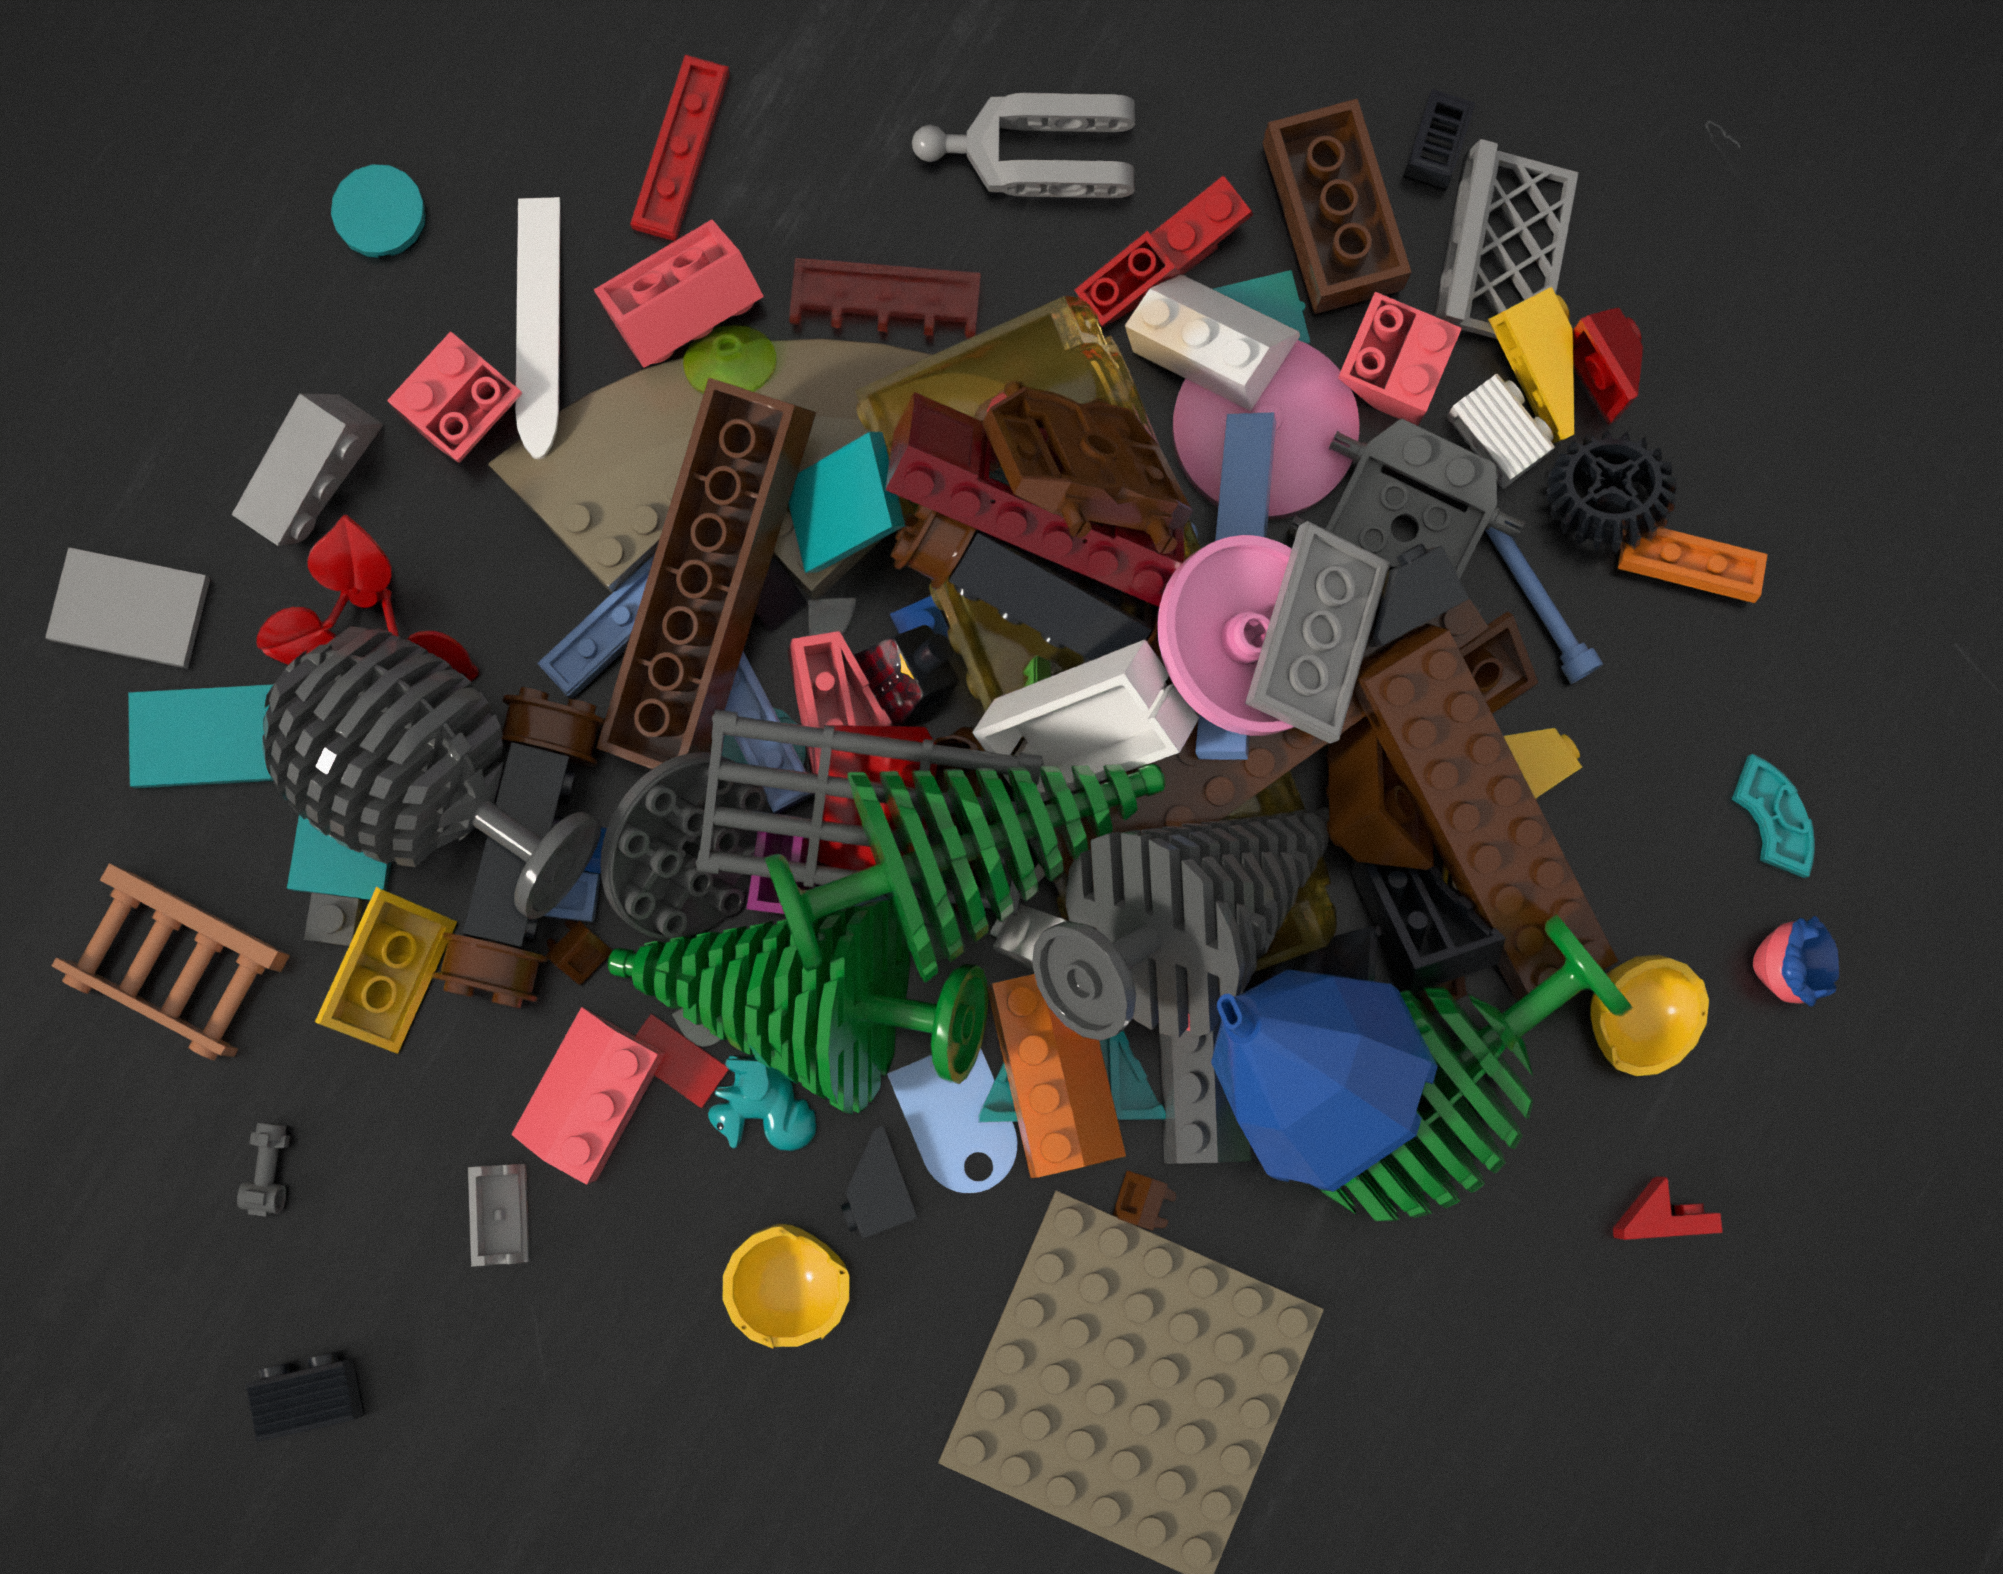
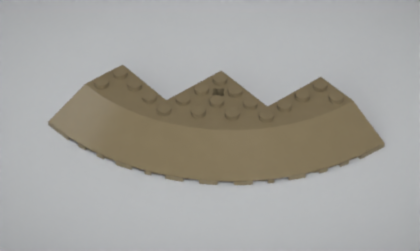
(625, 444)

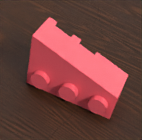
(831, 687)

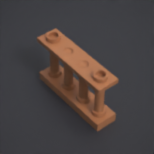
(170, 915)

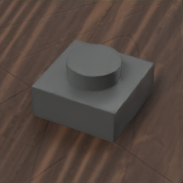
(332, 919)

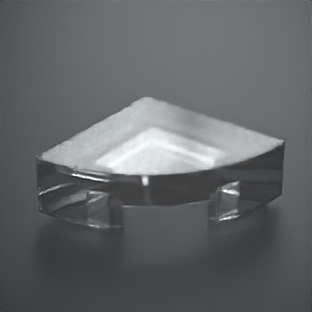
(830, 615)

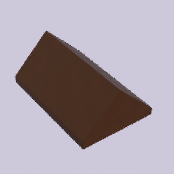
(1500, 662)

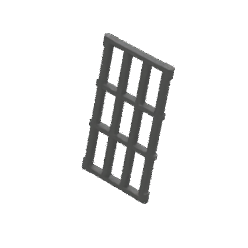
(821, 785)

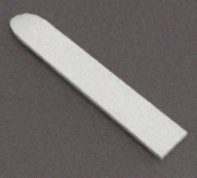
(538, 323)

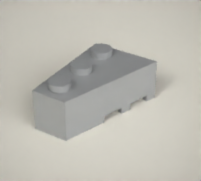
(305, 466)

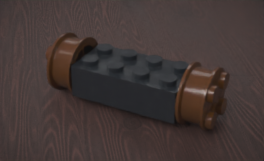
(1026, 587)
(535, 777)

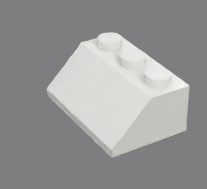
(1210, 339)

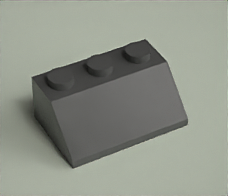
(1198, 1114)

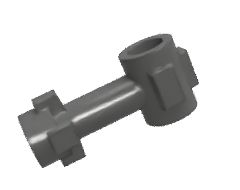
(262, 1195)

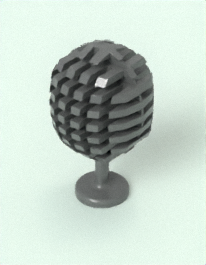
(403, 759)

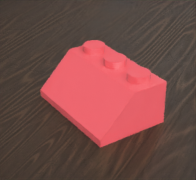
(679, 293)
(587, 1096)

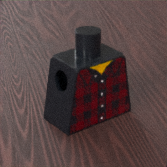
(910, 675)

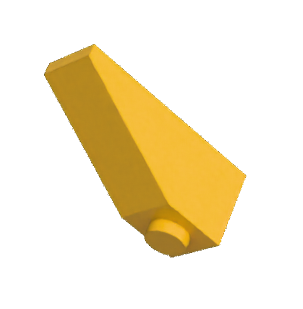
(1540, 351)

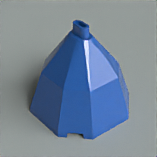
(1321, 1073)

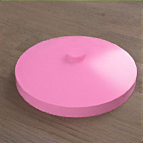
(1308, 412)
(1216, 626)

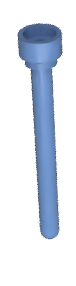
(1576, 657)

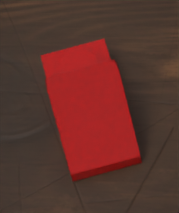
(1652, 1216)

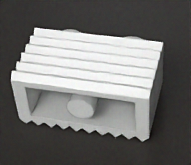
(1502, 429)

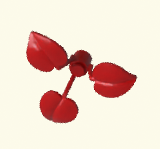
(358, 567)

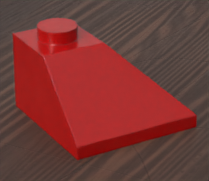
(1608, 360)

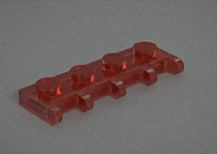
(885, 293)

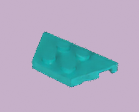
(1126, 1078)

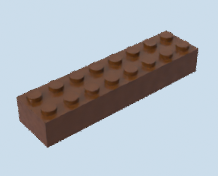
(706, 574)
(1476, 803)

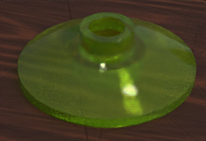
(731, 356)

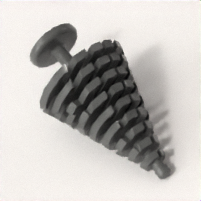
(1174, 920)

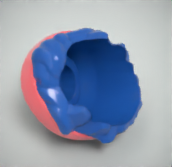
(1798, 961)

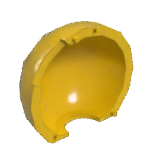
(1665, 1016)
(785, 1287)

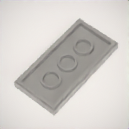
(1318, 632)

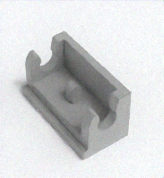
(498, 1214)

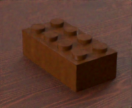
(1336, 206)

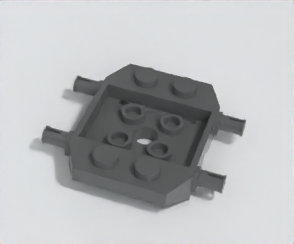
(1377, 499)

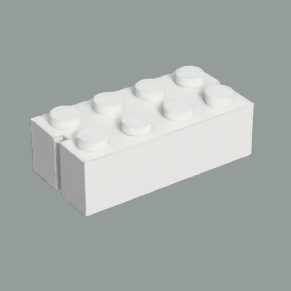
(1093, 716)

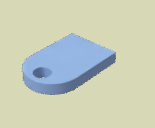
(947, 1125)

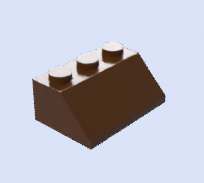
(1370, 806)

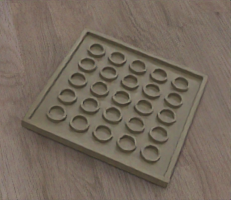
(1131, 1386)

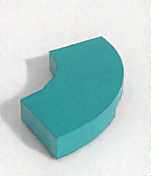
(1779, 814)

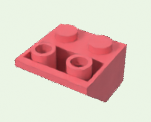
(1398, 358)
(454, 397)

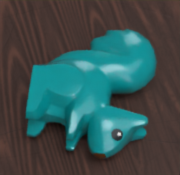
(766, 1096)

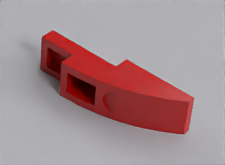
(1165, 252)

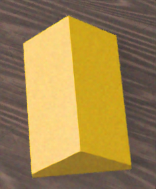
(385, 971)

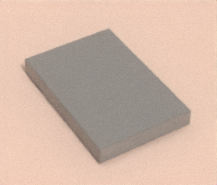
(128, 608)

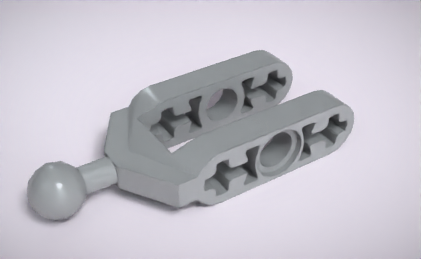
(1039, 113)

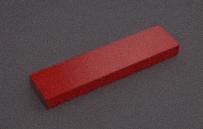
(680, 148)

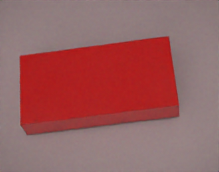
(685, 1064)

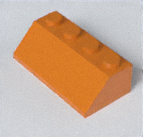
(1054, 1083)

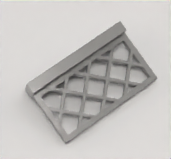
(1471, 227)

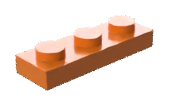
(1697, 564)

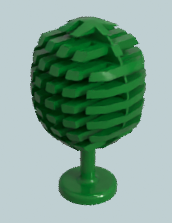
(1461, 1073)

